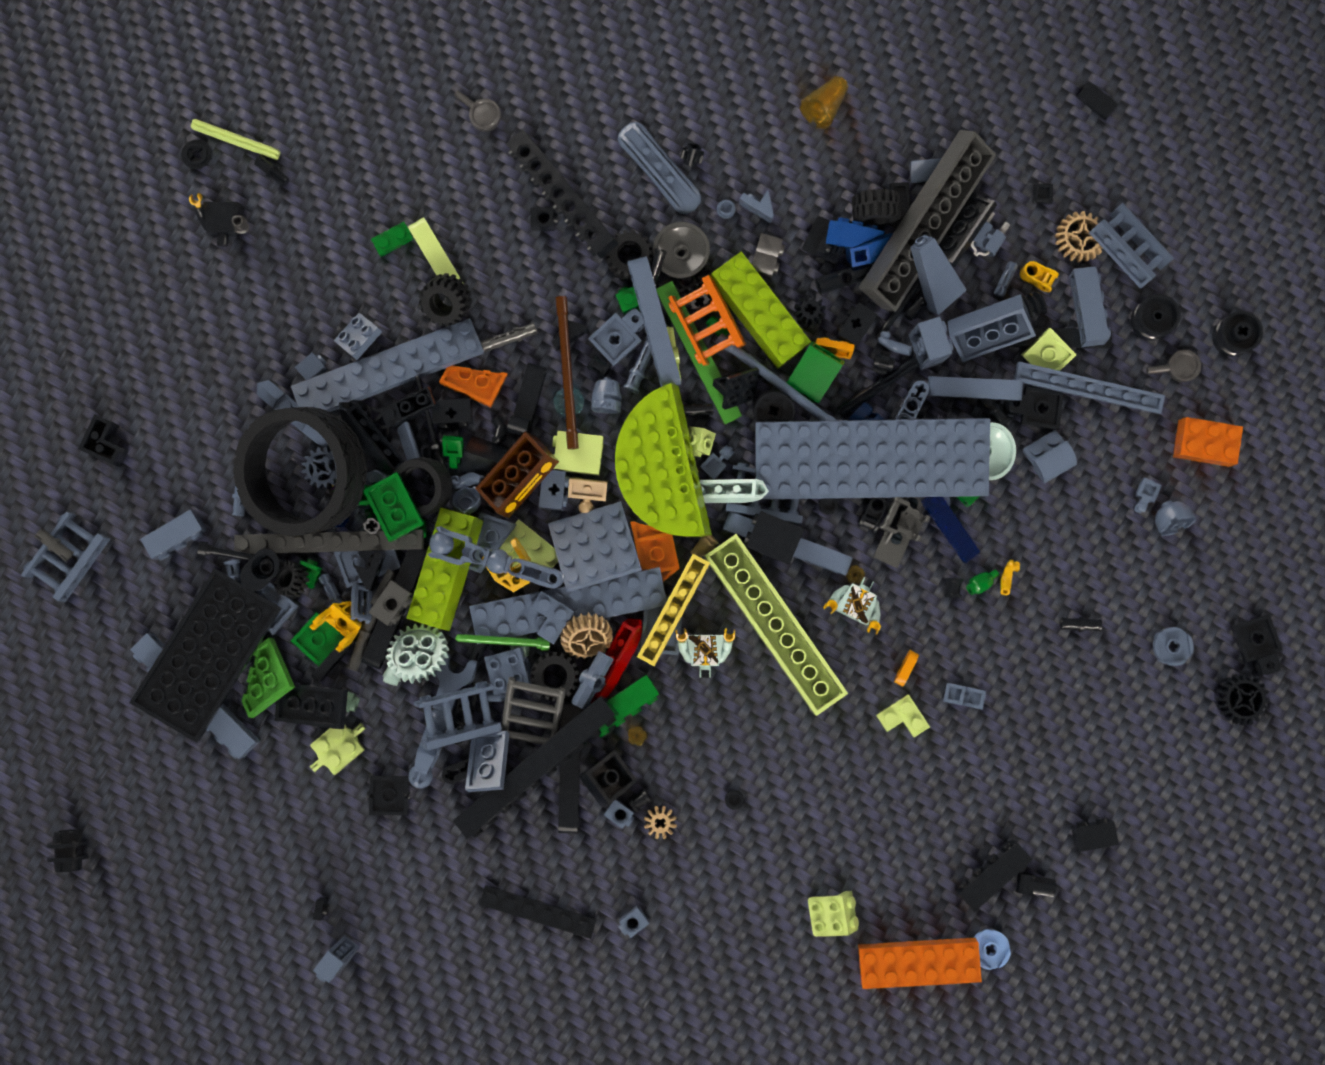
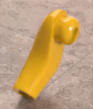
(1006, 578)

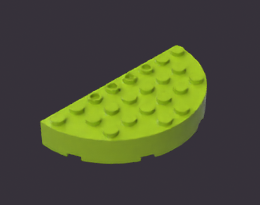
(659, 466)

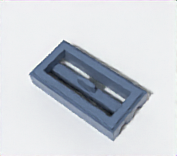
(357, 603)

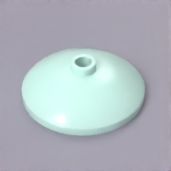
(1001, 451)

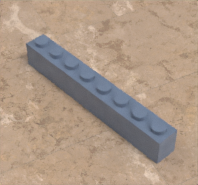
(225, 725)

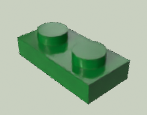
(392, 239)

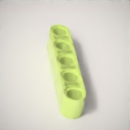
(431, 248)

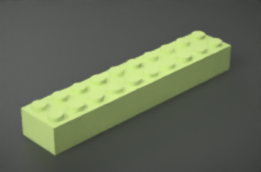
(776, 625)

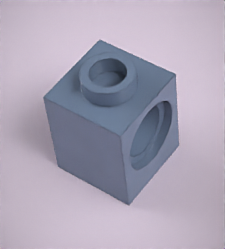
(312, 366)
(614, 806)
(638, 914)

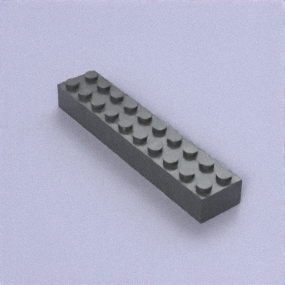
(928, 215)

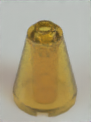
(824, 102)

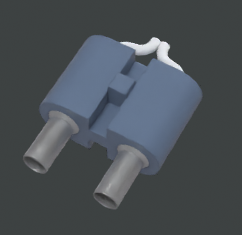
(989, 239)

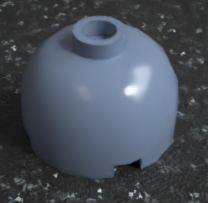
(1173, 516)

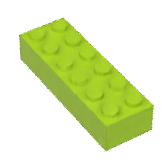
(759, 310)
(442, 581)

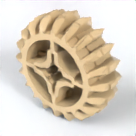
(1066, 237)
(586, 636)

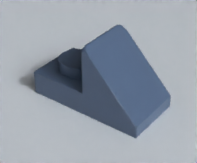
(762, 209)

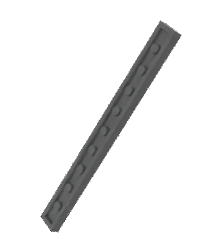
(327, 542)

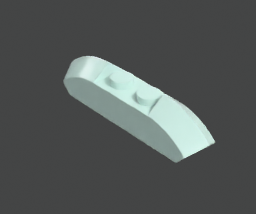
(733, 490)

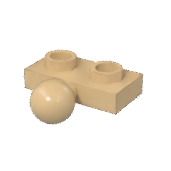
(587, 490)

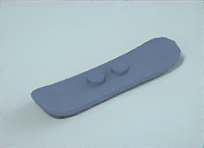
(659, 168)

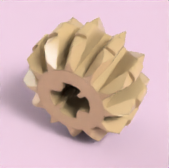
(660, 829)

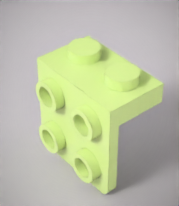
(833, 915)

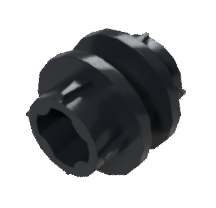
(67, 850)

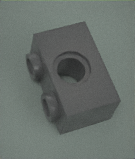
(381, 609)

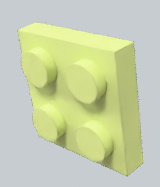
(1049, 351)

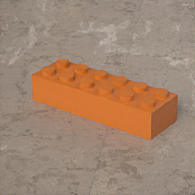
(919, 963)

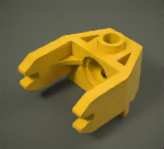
(507, 580)
(339, 618)

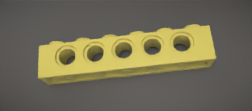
(673, 610)

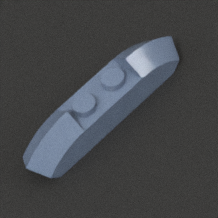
(279, 400)

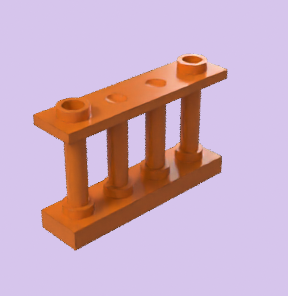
(717, 304)

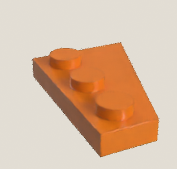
(475, 384)

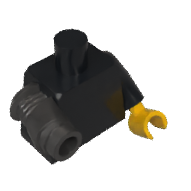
(221, 219)

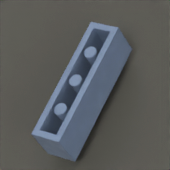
(1089, 306)
(335, 959)

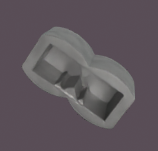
(766, 255)

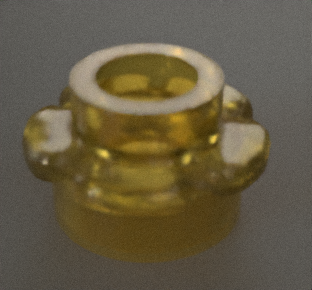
(860, 574)
(642, 736)

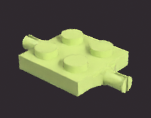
(337, 748)

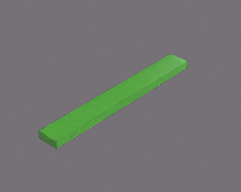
(706, 373)

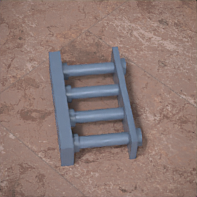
(1123, 253)
(791, 516)
(74, 574)
(470, 730)

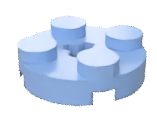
(1001, 947)

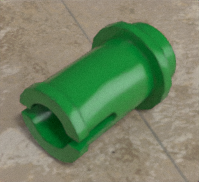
(711, 321)

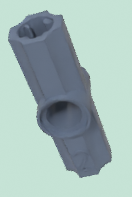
(592, 680)

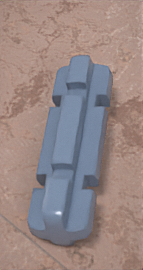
(1005, 279)
(330, 588)

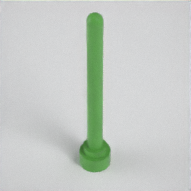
(539, 643)

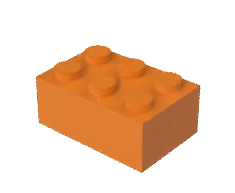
(1208, 441)

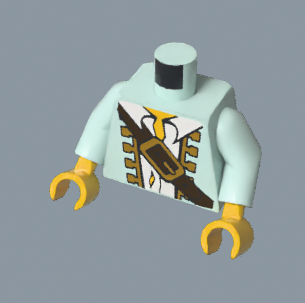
(857, 604)
(705, 650)

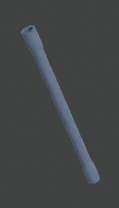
(777, 382)

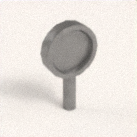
(483, 113)
(1181, 366)

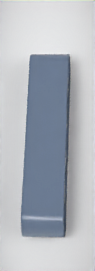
(975, 388)

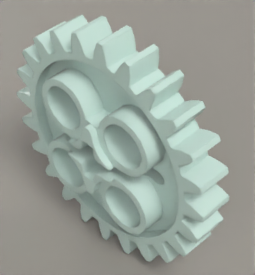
(417, 653)

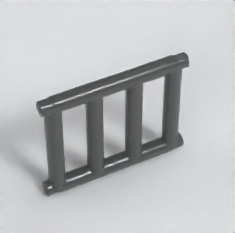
(510, 700)

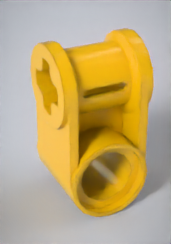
(1042, 278)

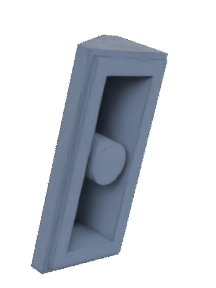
(922, 169)
(408, 441)

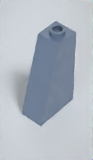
(936, 275)

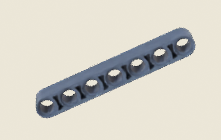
(654, 321)
(805, 551)

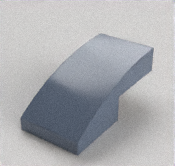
(965, 696)

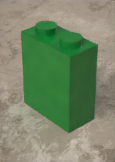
(815, 372)

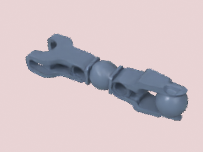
(495, 560)
(421, 773)

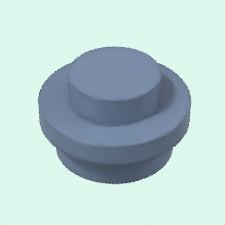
(725, 209)

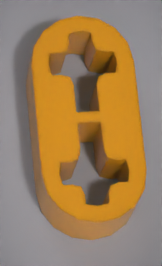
(906, 668)

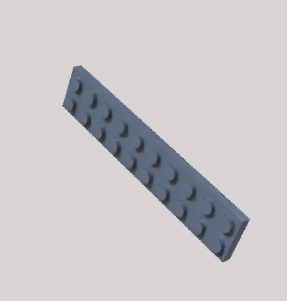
(390, 367)
(609, 598)

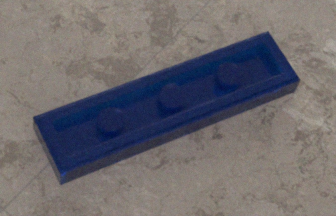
(951, 528)

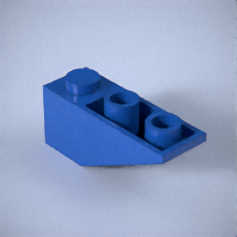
(847, 234)
(867, 252)

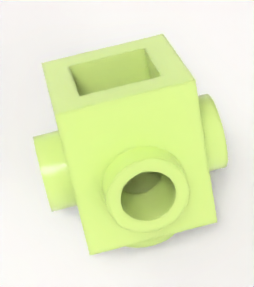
(701, 440)

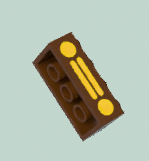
(517, 475)

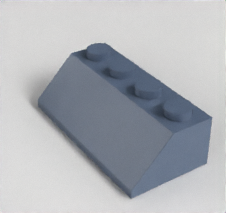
(991, 328)

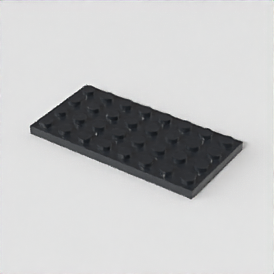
(205, 655)

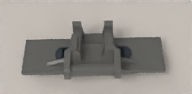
(895, 541)

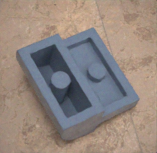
(1050, 456)

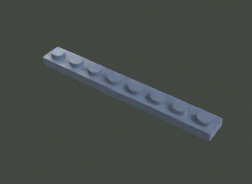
(1089, 388)

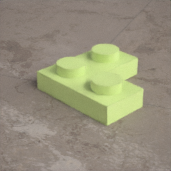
(906, 712)

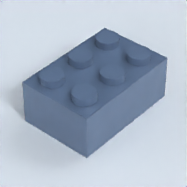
(930, 343)

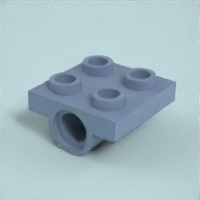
(357, 336)
(506, 665)

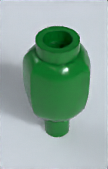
(981, 582)

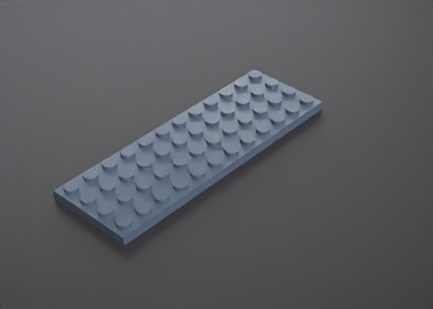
(873, 458)

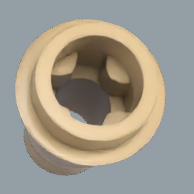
(704, 546)

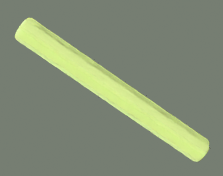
(235, 139)

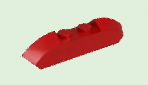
(621, 651)

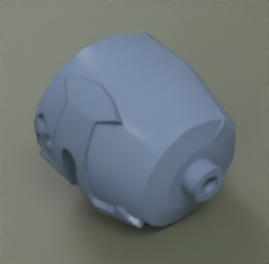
(606, 397)

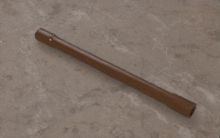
(571, 433)

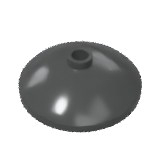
(685, 238)

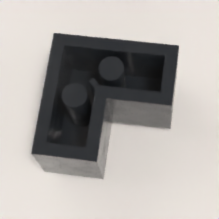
(99, 440)

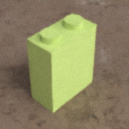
(583, 460)

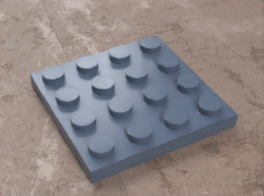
(594, 547)

